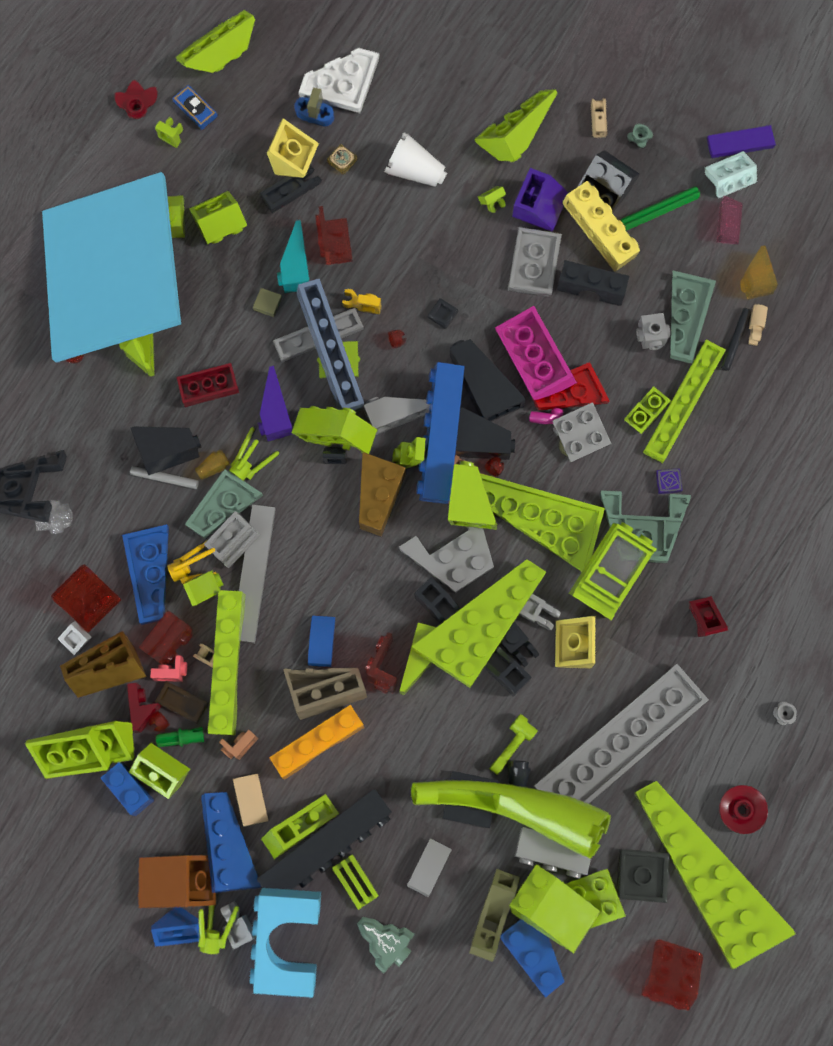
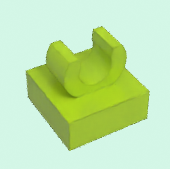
(169, 134)
(491, 196)

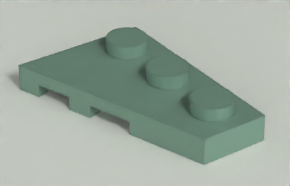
(220, 502)

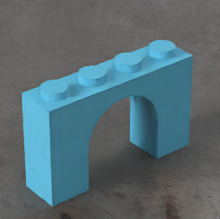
(272, 973)

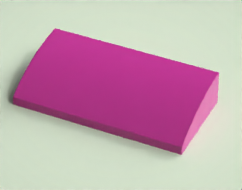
(535, 354)

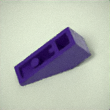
(273, 410)

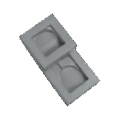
(429, 867)

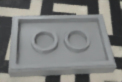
(534, 262)

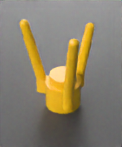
(180, 567)

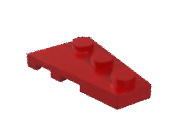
(585, 391)

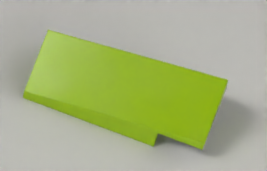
(83, 749)

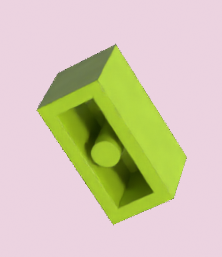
(159, 770)

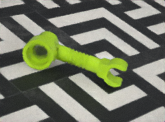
(523, 731)

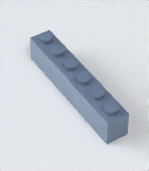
(329, 346)

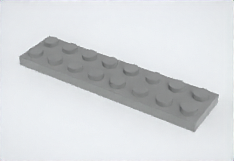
(626, 738)

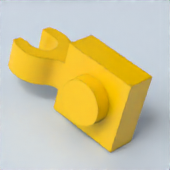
(365, 303)

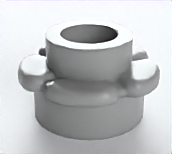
(791, 713)

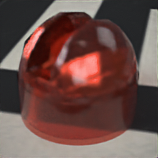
(395, 338)
(494, 466)
(160, 720)

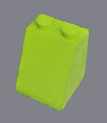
(469, 499)

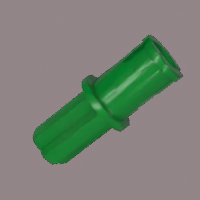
(180, 737)

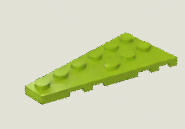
(474, 632)

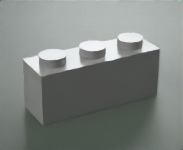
(538, 848)

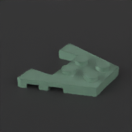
(658, 529)

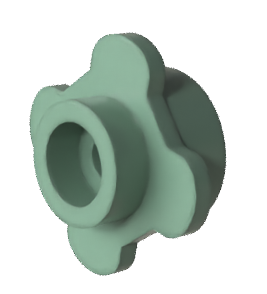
(640, 129)

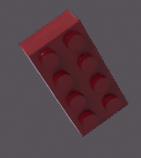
(207, 385)

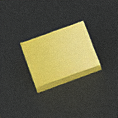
(291, 151)
(575, 643)

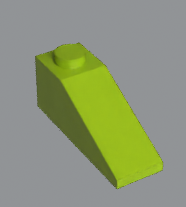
(203, 587)
(416, 663)
(299, 826)

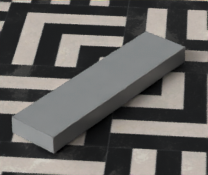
(302, 341)

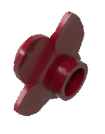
(136, 98)

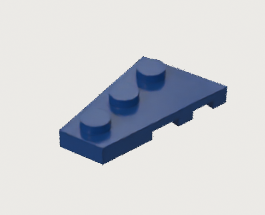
(535, 955)

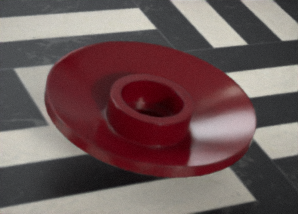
(755, 807)

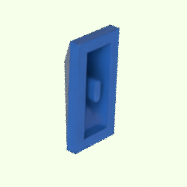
(176, 928)

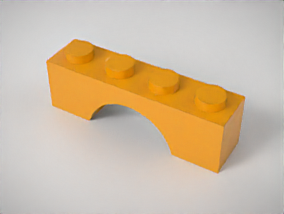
(316, 741)

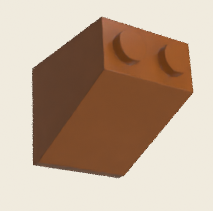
(175, 882)

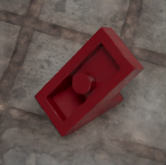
(707, 617)
(140, 713)

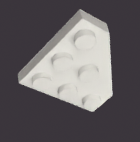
(343, 80)

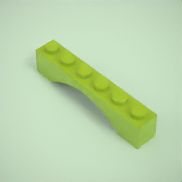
(225, 662)

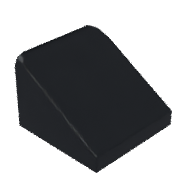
(334, 455)

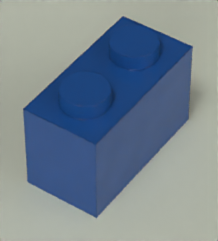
(127, 789)

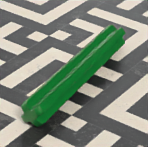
(660, 208)

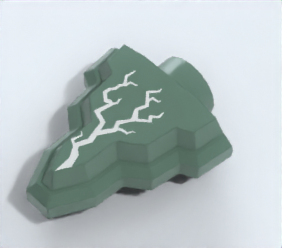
(386, 942)

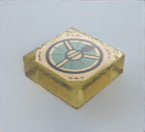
(342, 159)

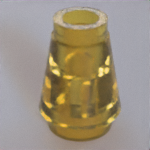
(213, 464)

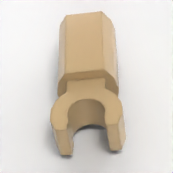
(757, 323)

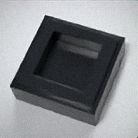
(442, 313)

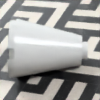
(415, 163)

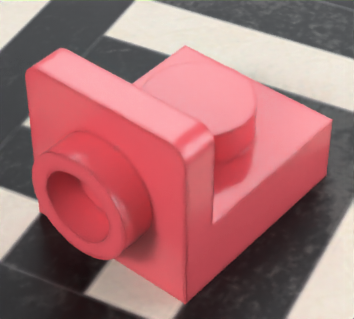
(166, 673)

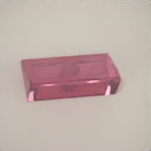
(729, 221)

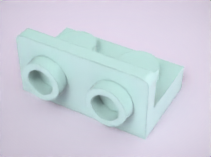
(732, 174)

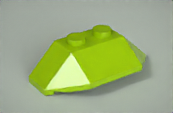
(220, 44)
(141, 352)

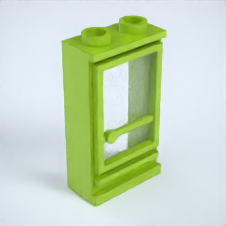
(613, 569)

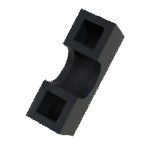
(605, 283)

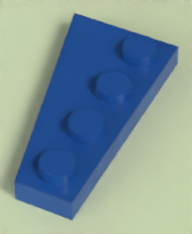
(147, 566)
(226, 848)

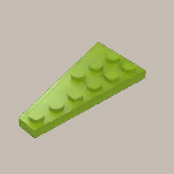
(554, 521)

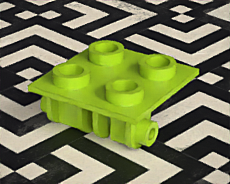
(600, 893)

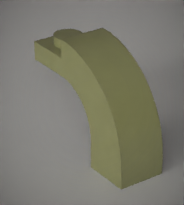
(493, 915)

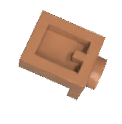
(242, 744)

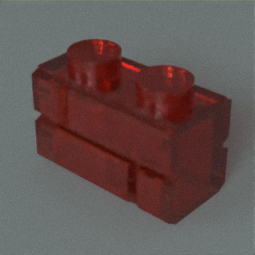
(166, 639)

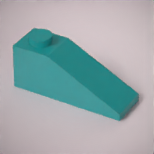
(294, 262)

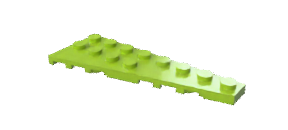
(728, 902)

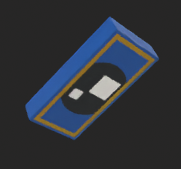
(194, 107)

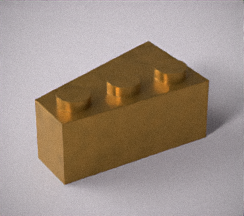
(379, 491)
(103, 666)

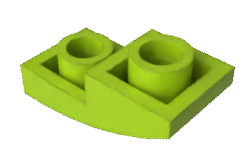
(647, 410)
(409, 453)

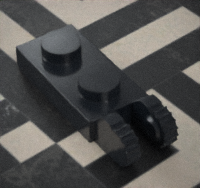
(288, 190)
(514, 640)

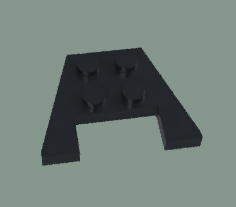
(19, 484)

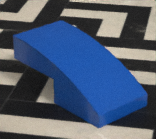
(321, 641)

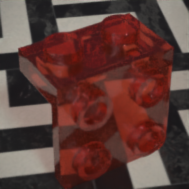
(85, 598)
(383, 681)
(673, 975)

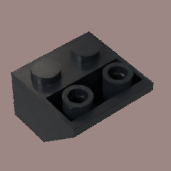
(610, 178)

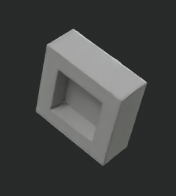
(74, 638)

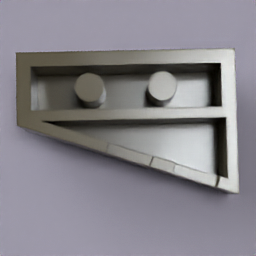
(324, 689)

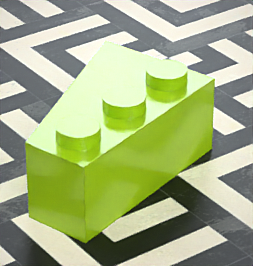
(334, 426)

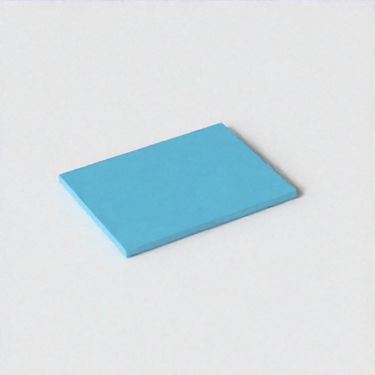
(110, 268)

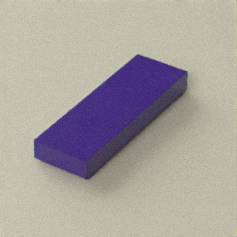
(739, 141)

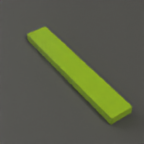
(684, 401)

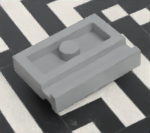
(232, 539)

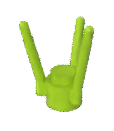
(241, 467)
(209, 939)

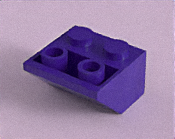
(539, 200)

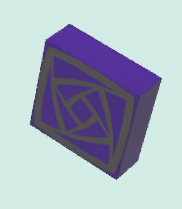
(669, 481)

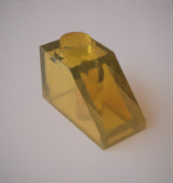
(759, 277)

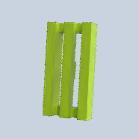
(366, 899)

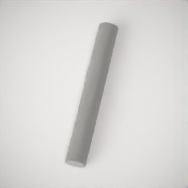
(164, 477)

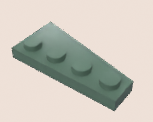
(688, 312)

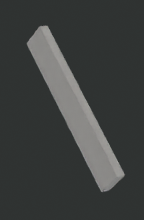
(255, 568)

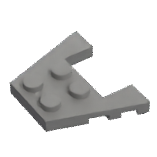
(456, 562)

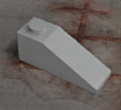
(392, 412)

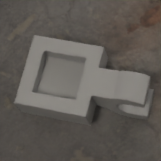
(241, 929)

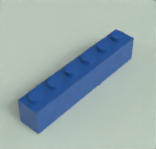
(441, 433)

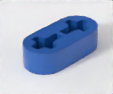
(326, 121)

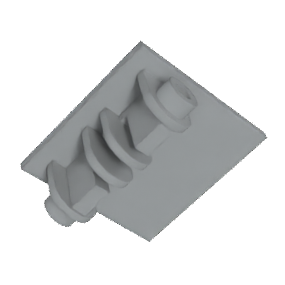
(581, 432)

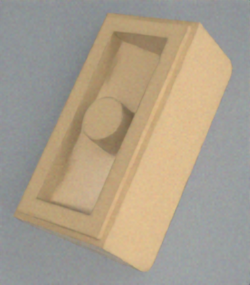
(250, 800)

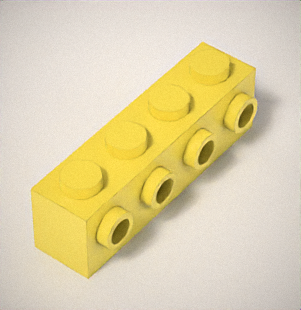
(601, 226)

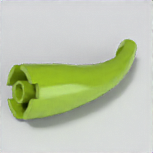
(549, 813)

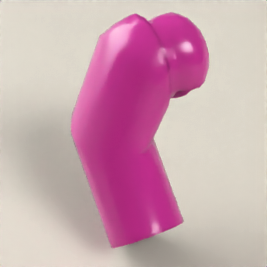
(545, 418)

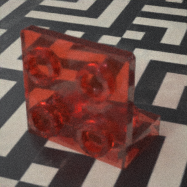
(333, 239)

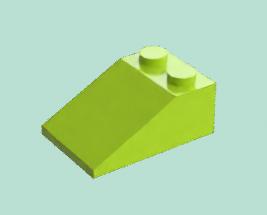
(554, 909)

